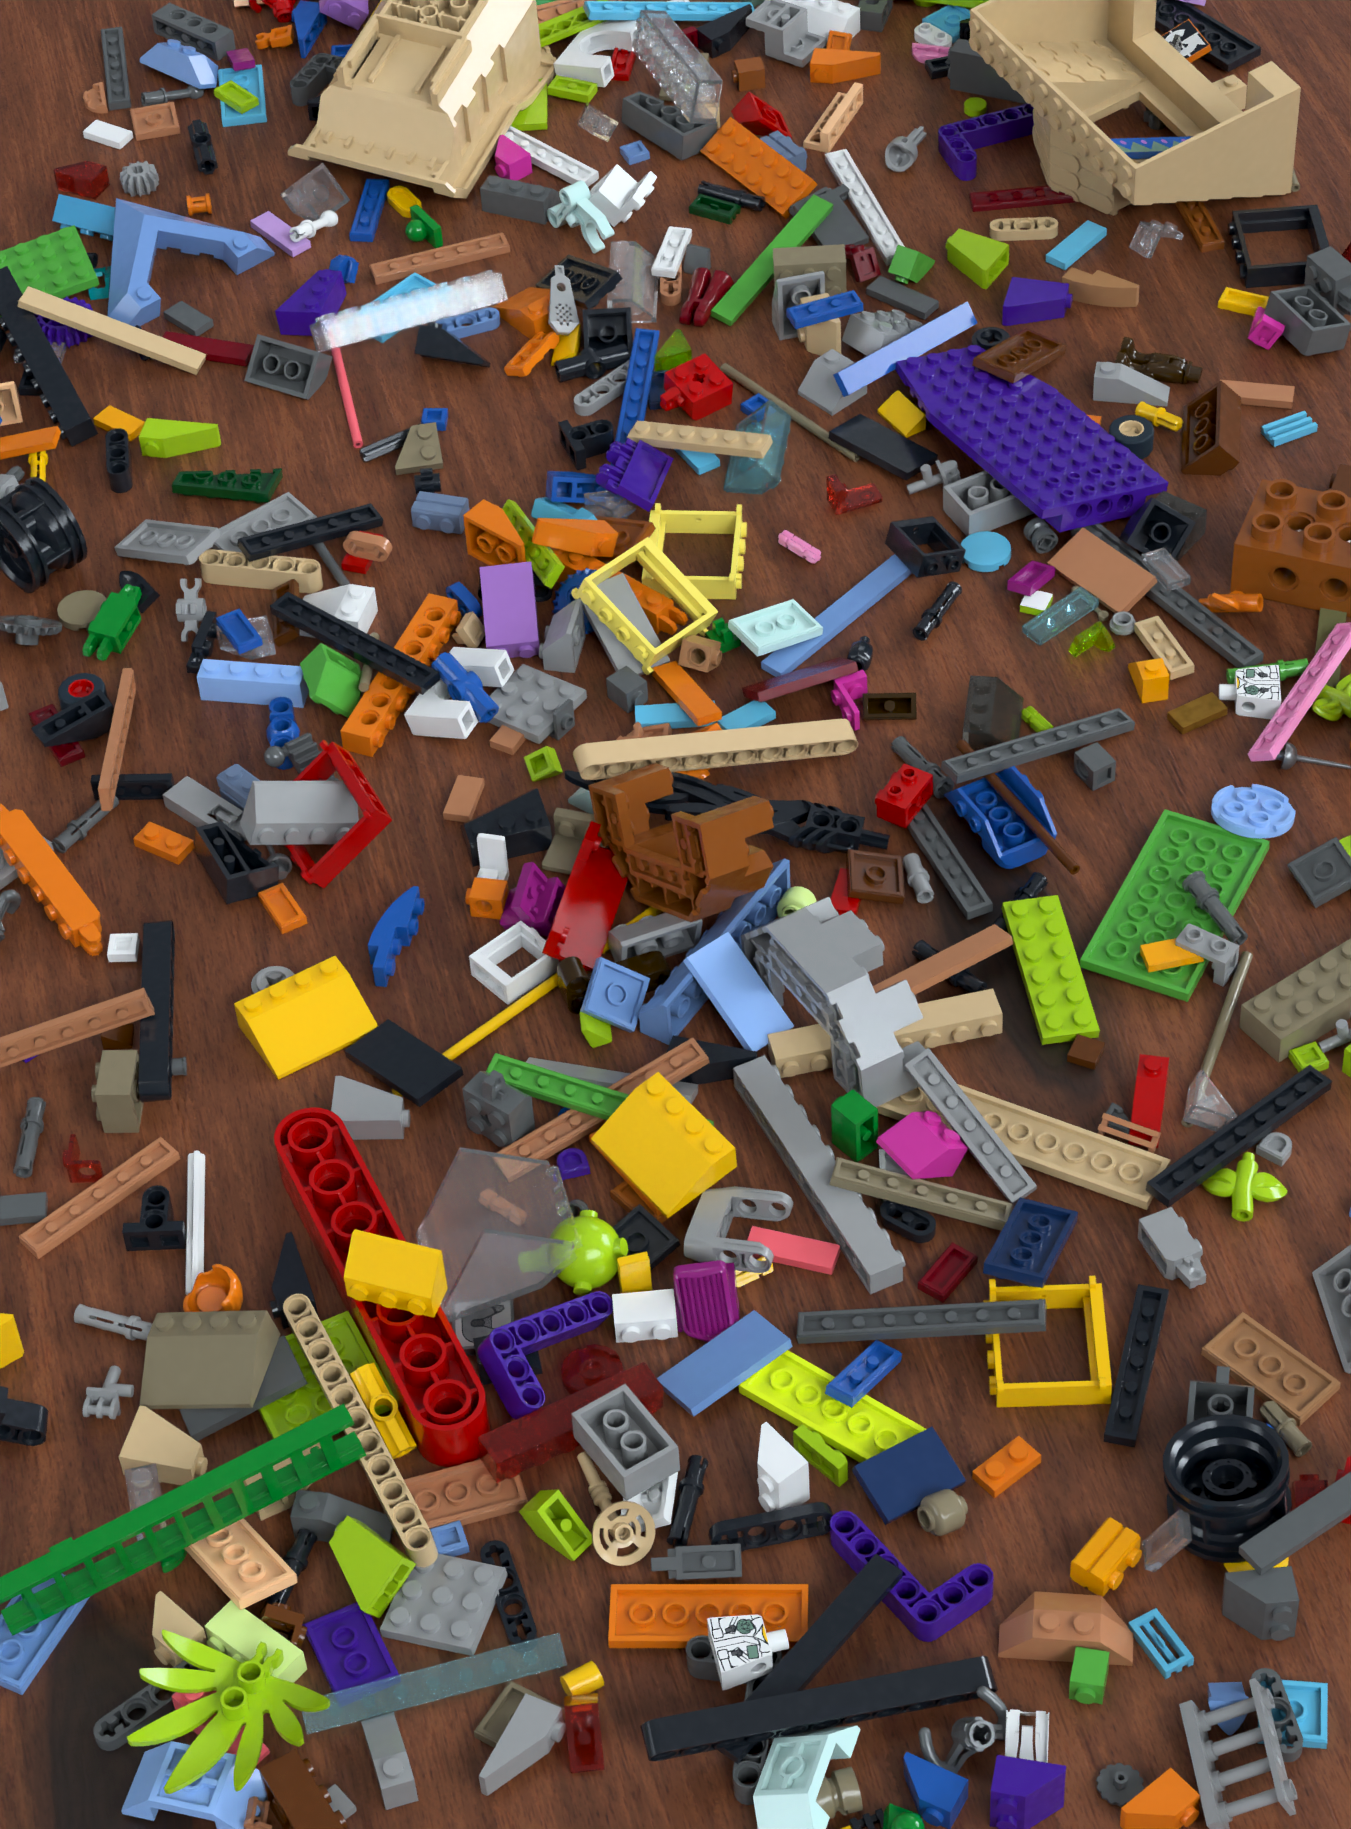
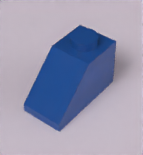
(935, 1791)

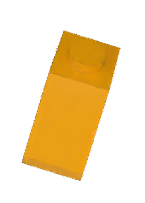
(1150, 679)

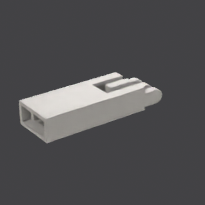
(195, 802)

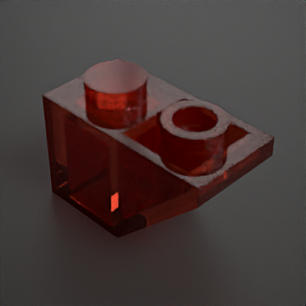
(82, 179)

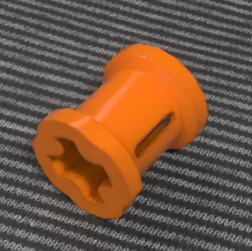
(199, 204)

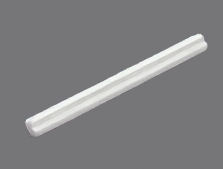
(195, 1218)

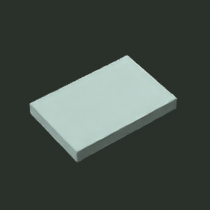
(775, 627)

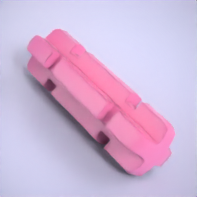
(799, 547)

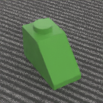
(909, 265)

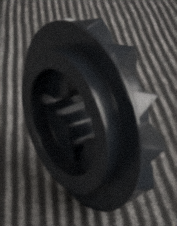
(985, 335)

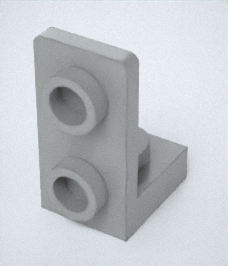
(1213, 948)

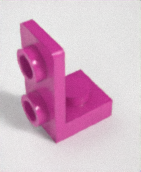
(1264, 329)
(845, 691)

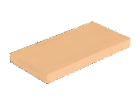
(242, 1564)

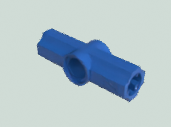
(465, 686)

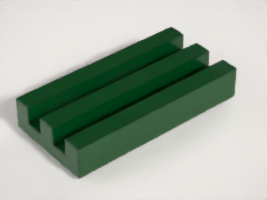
(714, 209)

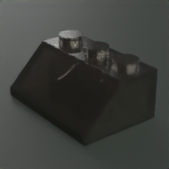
(991, 713)

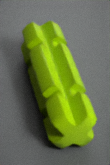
(1036, 721)

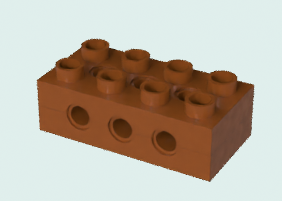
(1296, 547)

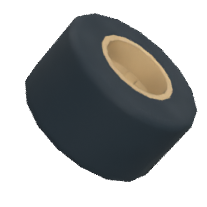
(1134, 433)

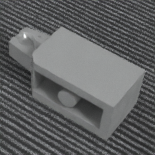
(1172, 1247)

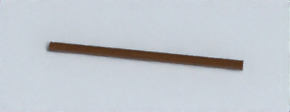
(1026, 815)

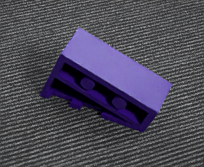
(315, 298)

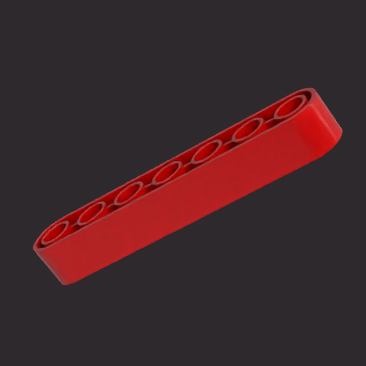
(416, 1353)

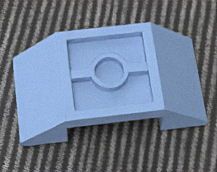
(207, 1798)

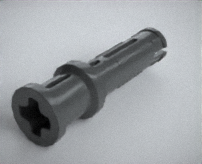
(941, 783)
(1208, 900)

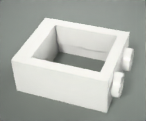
(508, 989)

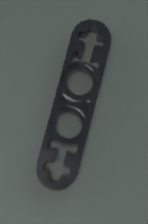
(771, 1522)
(510, 1595)

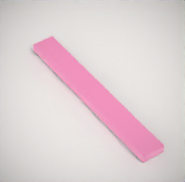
(1302, 694)

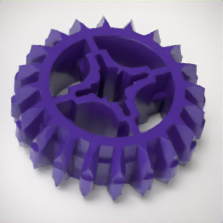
(62, 333)

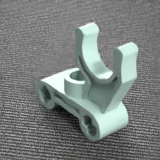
(578, 210)

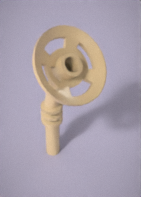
(618, 1525)

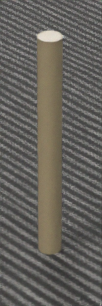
(366, 673)

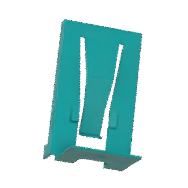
(101, 293)

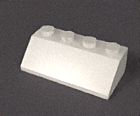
(830, 15)

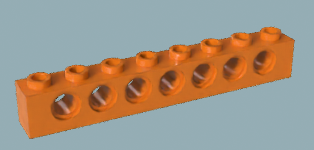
(386, 697)

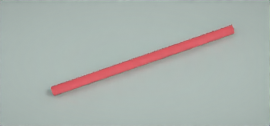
(347, 398)

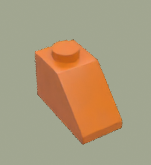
(1162, 1805)

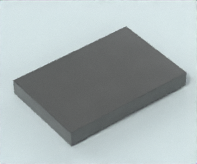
(839, 225)

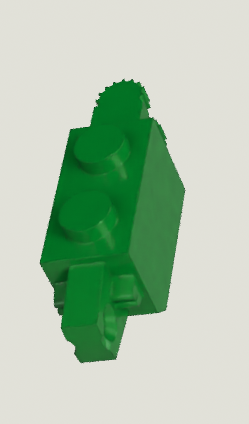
(114, 623)

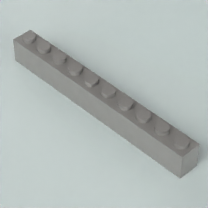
(812, 1167)

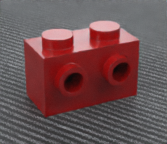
(904, 795)

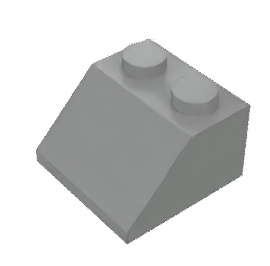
(821, 387)
(564, 639)

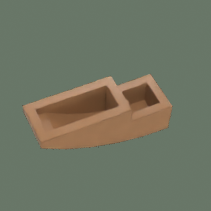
(1101, 289)

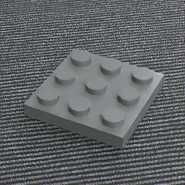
(529, 702)
(445, 1604)

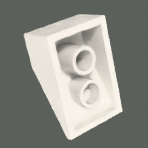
(348, 603)

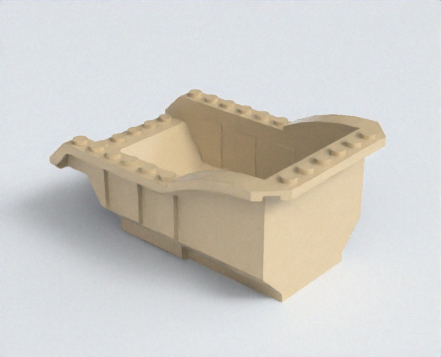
(431, 90)

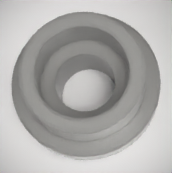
(1122, 623)

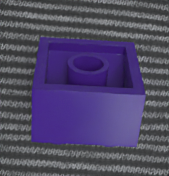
(1025, 1792)

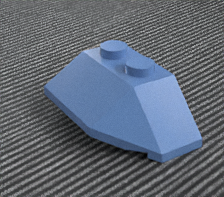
(182, 63)

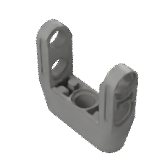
(712, 1220)

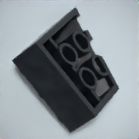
(518, 820)

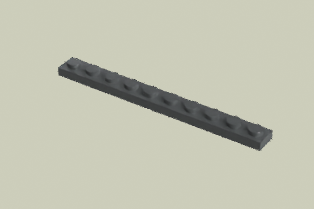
(1189, 610)

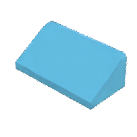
(546, 509)

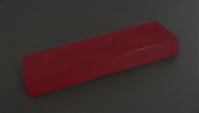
(63, 753)

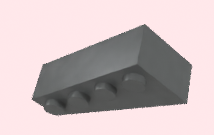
(665, 125)

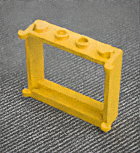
(1056, 1393)

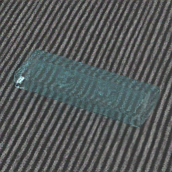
(1060, 615)

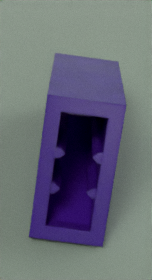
(1035, 301)

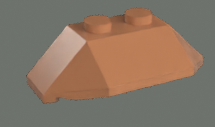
(1055, 1623)

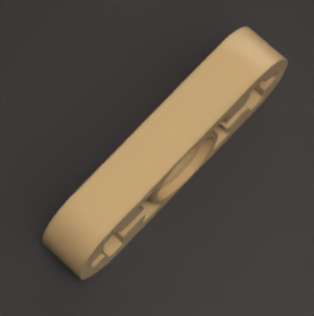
(1038, 228)

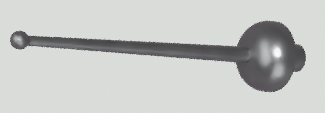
(1289, 757)
(281, 860)

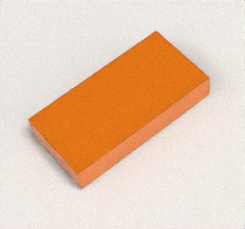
(282, 908)

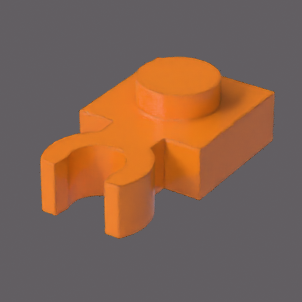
(278, 37)

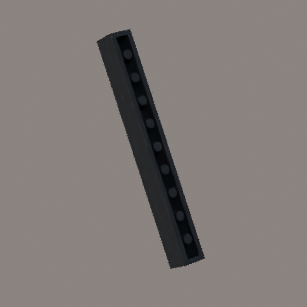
(43, 364)

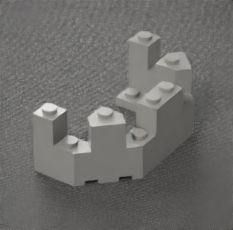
(826, 967)

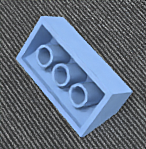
(251, 682)

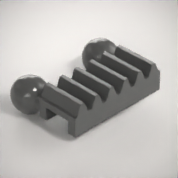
(300, 752)

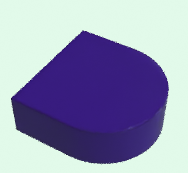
(572, 1163)

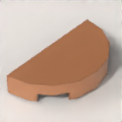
(95, 99)

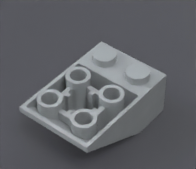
(872, 331)

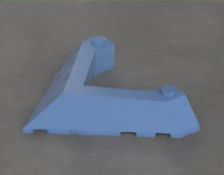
(135, 242)

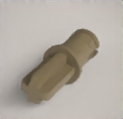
(1286, 1428)

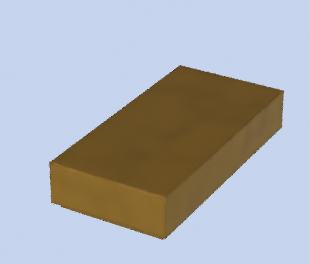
(1197, 713)

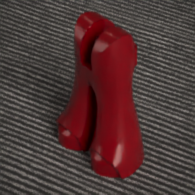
(704, 295)

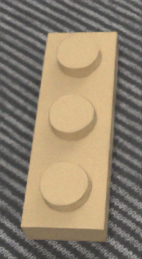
(1163, 645)

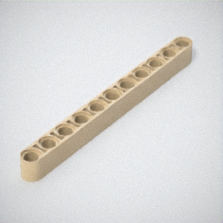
(717, 748)
(329, 1368)

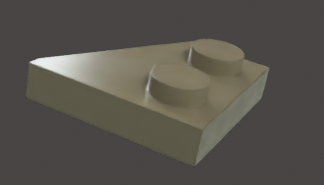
(420, 450)

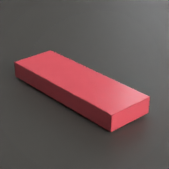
(797, 1250)

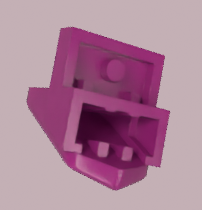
(533, 900)
(706, 1298)

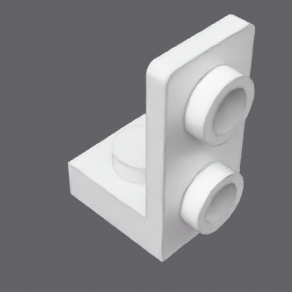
(492, 857)

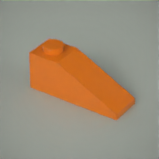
(843, 65)
(576, 536)

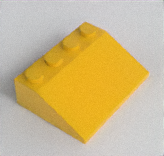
(305, 1017)
(665, 1145)

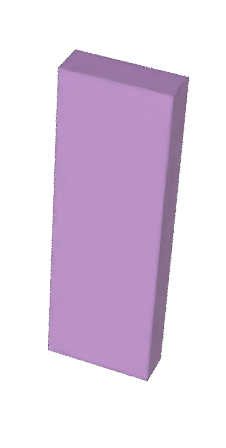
(278, 233)

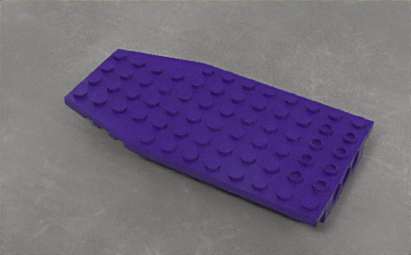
(1031, 440)

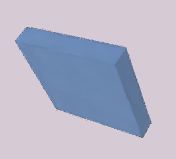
(615, 994)

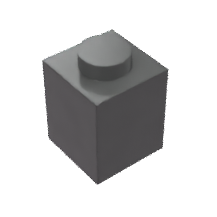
(627, 689)

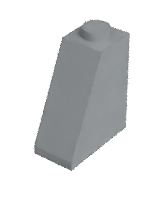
(369, 1111)

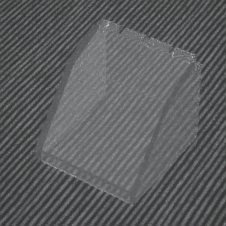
(497, 1229)

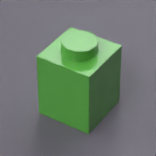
(1088, 1675)

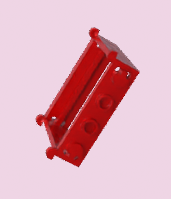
(374, 817)

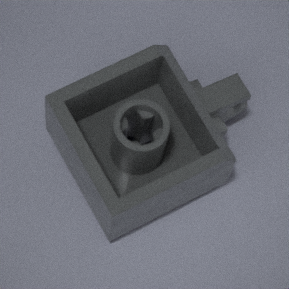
(497, 1109)
(1219, 1397)

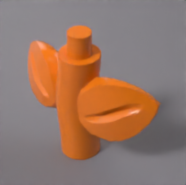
(1233, 602)

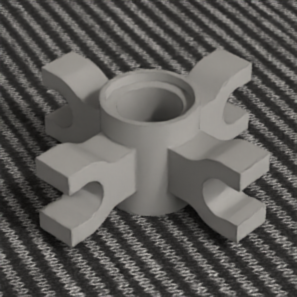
(190, 608)

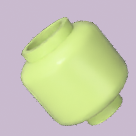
(794, 899)

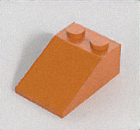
(527, 311)
(492, 535)

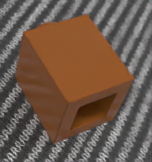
(749, 74)

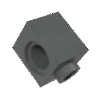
(1094, 766)

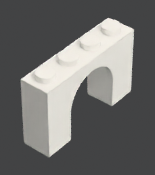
(578, 58)
(439, 717)

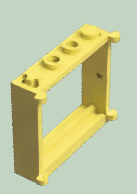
(704, 523)
(670, 579)

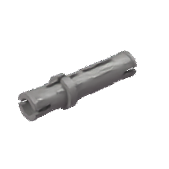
(88, 1316)

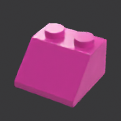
(923, 1146)

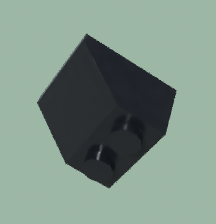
(608, 328)

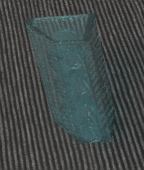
(757, 474)

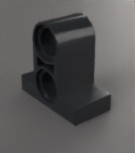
(585, 440)
(156, 1224)
(22, 1421)

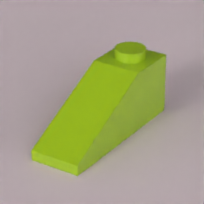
(174, 438)

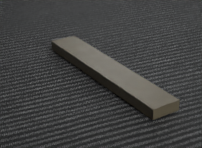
(920, 1194)

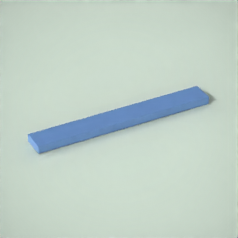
(840, 615)

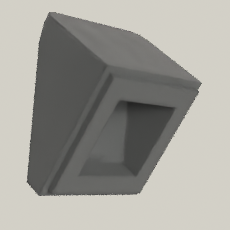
(696, 258)

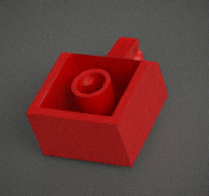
(696, 388)

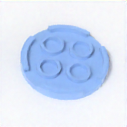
(1252, 811)

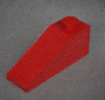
(1149, 1095)

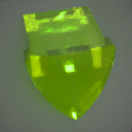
(1093, 636)

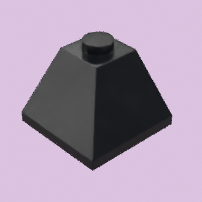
(1157, 527)

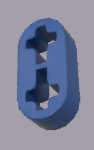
(465, 600)

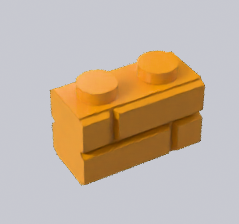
(1106, 1557)

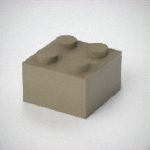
(118, 1091)

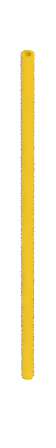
(518, 1006)

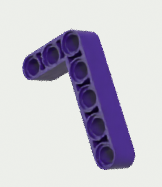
(960, 138)
(509, 1356)
(922, 1603)

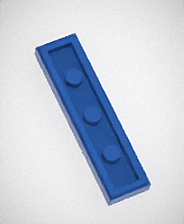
(369, 210)

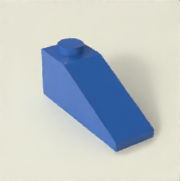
(308, 24)
(570, 486)

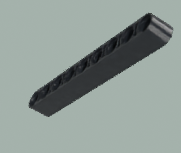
(157, 1030)

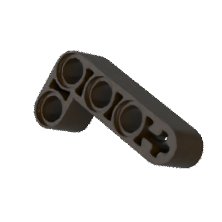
(574, 978)

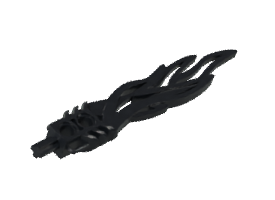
(825, 828)

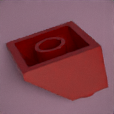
(759, 116)

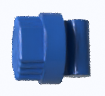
(347, 266)

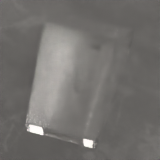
(608, 505)
(1206, 1105)

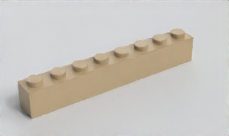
(943, 1023)

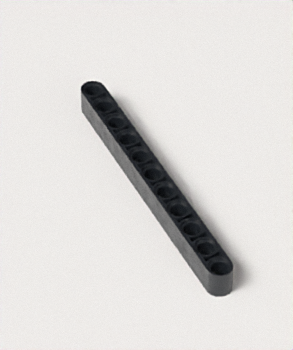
(816, 1708)

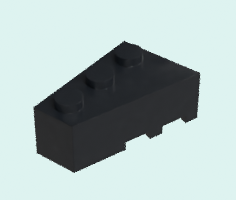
(231, 864)

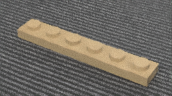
(701, 439)

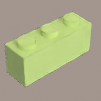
(239, 1634)

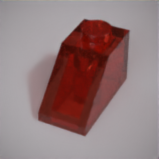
(584, 1733)

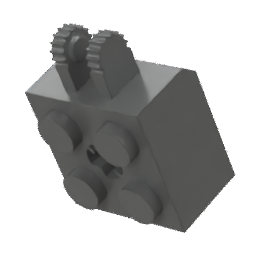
(1330, 277)

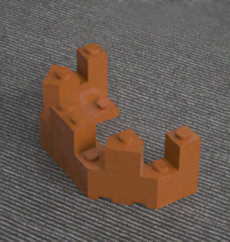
(688, 864)

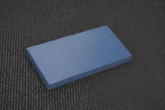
(724, 1363)
(28, 1650)

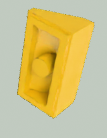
(567, 346)
(902, 415)

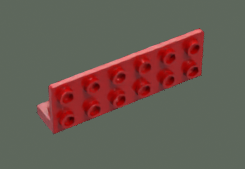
(587, 904)

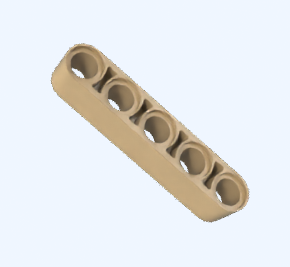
(266, 573)

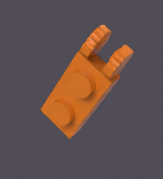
(531, 354)

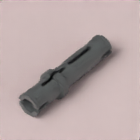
(66, 840)
(31, 1128)

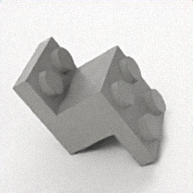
(785, 31)

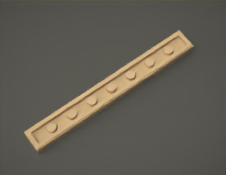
(112, 330)

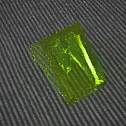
(673, 353)

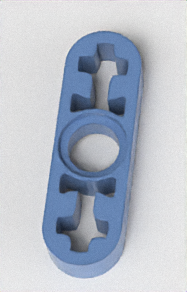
(481, 320)

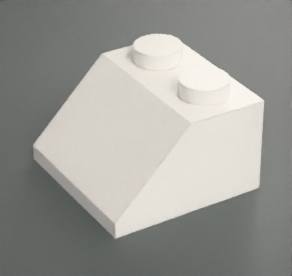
(781, 1472)

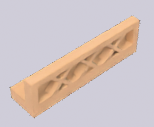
(834, 125)

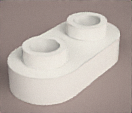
(931, 35)

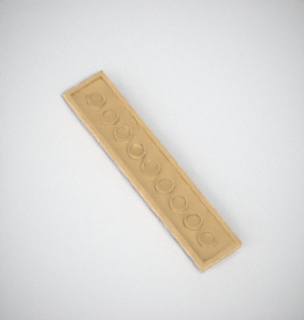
(1054, 1146)

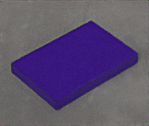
(349, 1648)

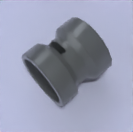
(1040, 535)

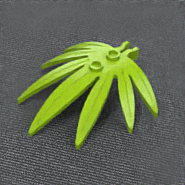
(241, 1699)

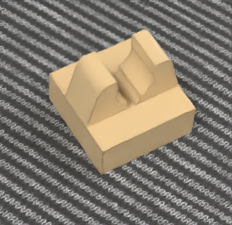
(469, 631)

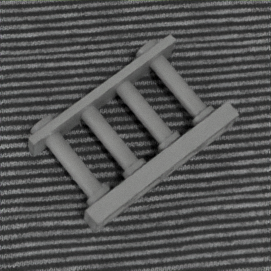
(1205, 1752)

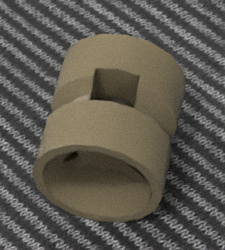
(840, 1793)

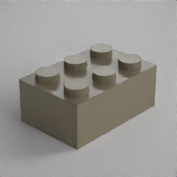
(811, 259)

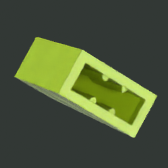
(977, 256)
(369, 1565)

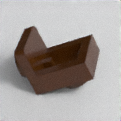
(282, 1619)

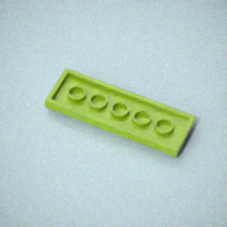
(1050, 969)

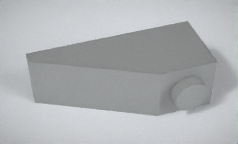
(1125, 385)
(524, 1741)
(390, 1761)

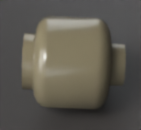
(942, 1512)

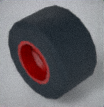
(78, 687)

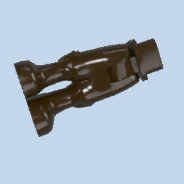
(1157, 365)

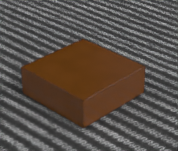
(1085, 1051)

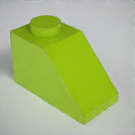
(557, 1523)

